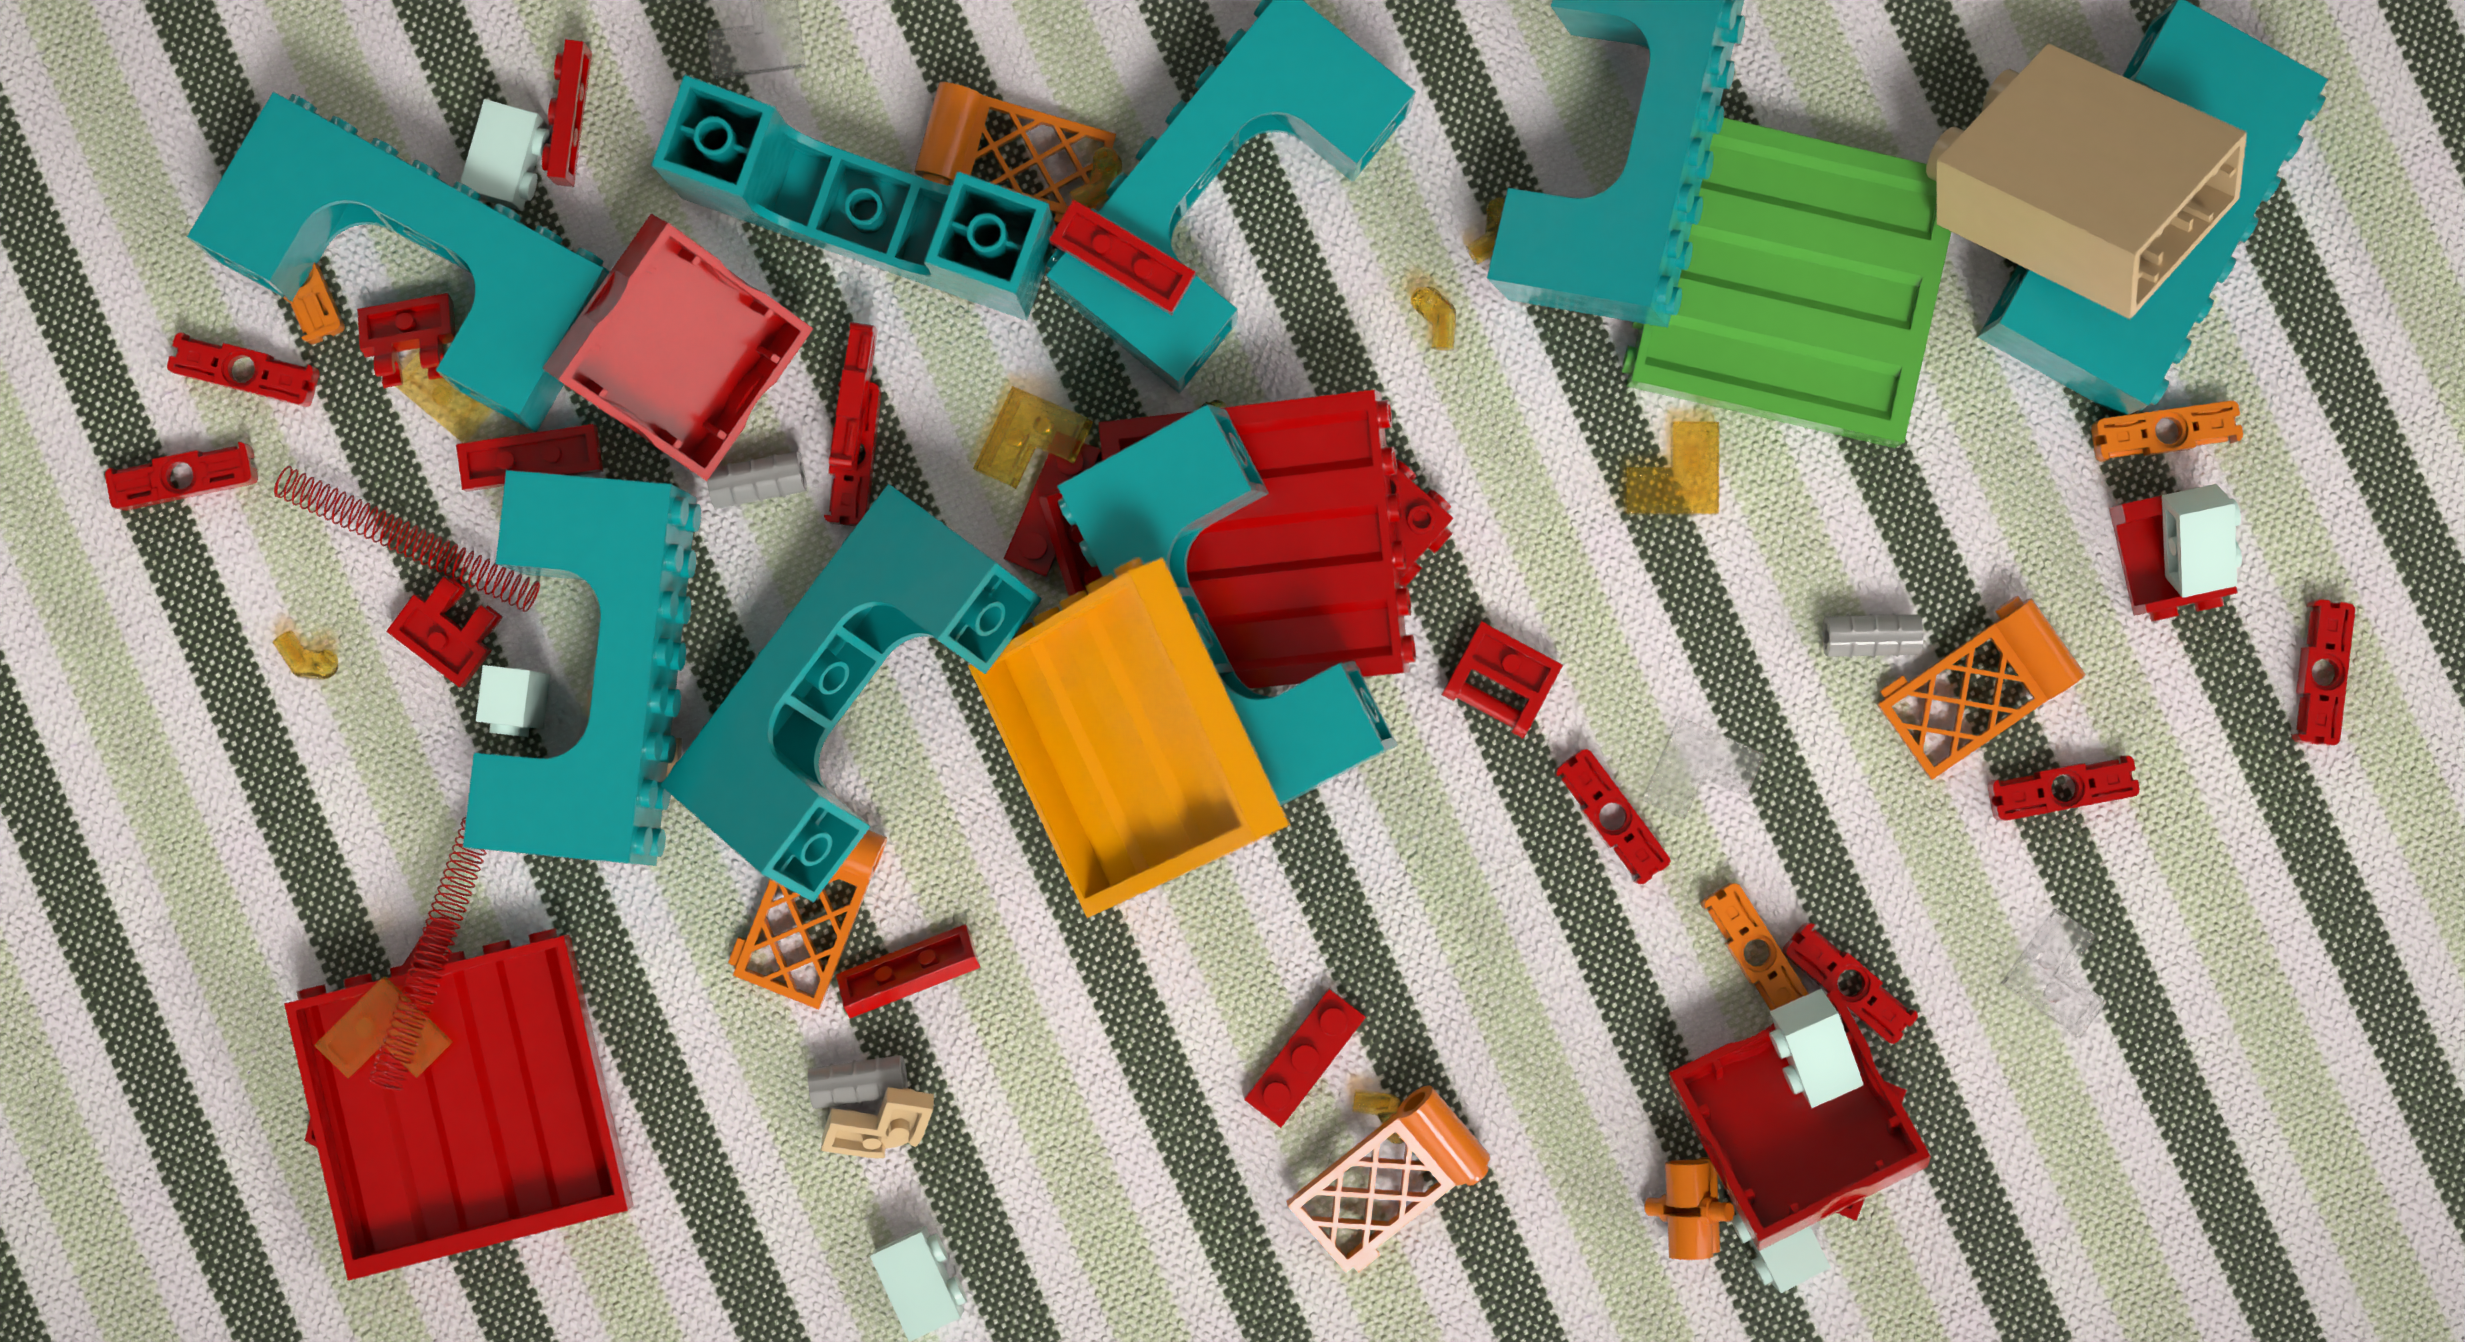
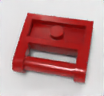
(1509, 665)

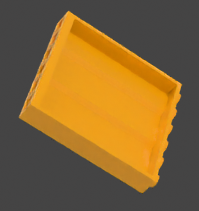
(1127, 738)

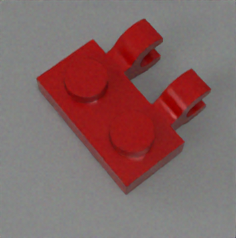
(406, 326)
(441, 641)

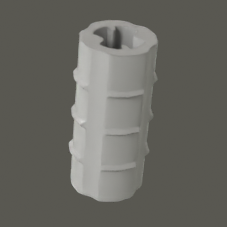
(757, 480)
(1872, 635)
(855, 1081)

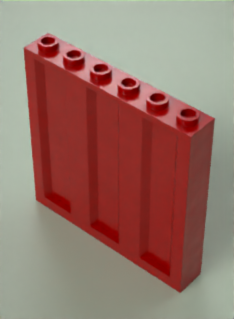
(1316, 560)
(491, 1137)

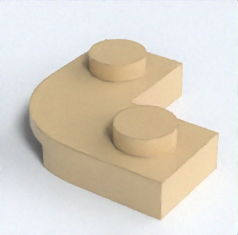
(899, 1121)

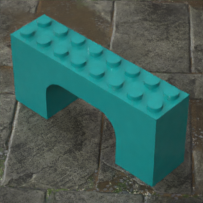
(1280, 76)
(759, 169)
(313, 178)
(1628, 244)
(2125, 359)
(1153, 507)
(637, 557)
(758, 756)

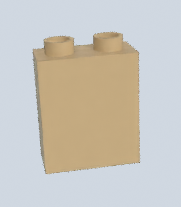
(2087, 178)

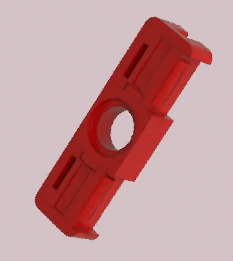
(271, 377)
(853, 396)
(152, 483)
(852, 488)
(2331, 640)
(2093, 785)
(1633, 840)
(1824, 965)

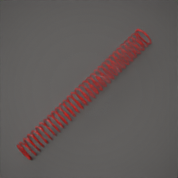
(536, 583)
(388, 1064)

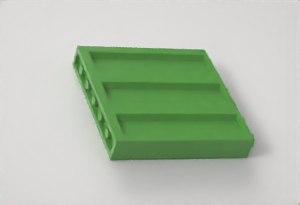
(1803, 287)

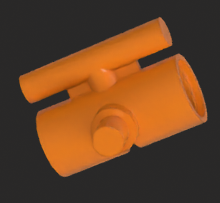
(1691, 1209)

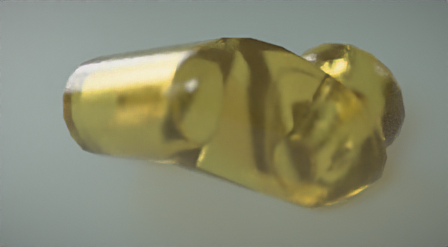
(1105, 169)
(1483, 247)
(1439, 313)
(305, 663)
(1378, 1104)

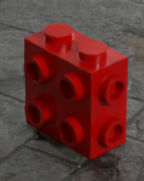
(1422, 522)

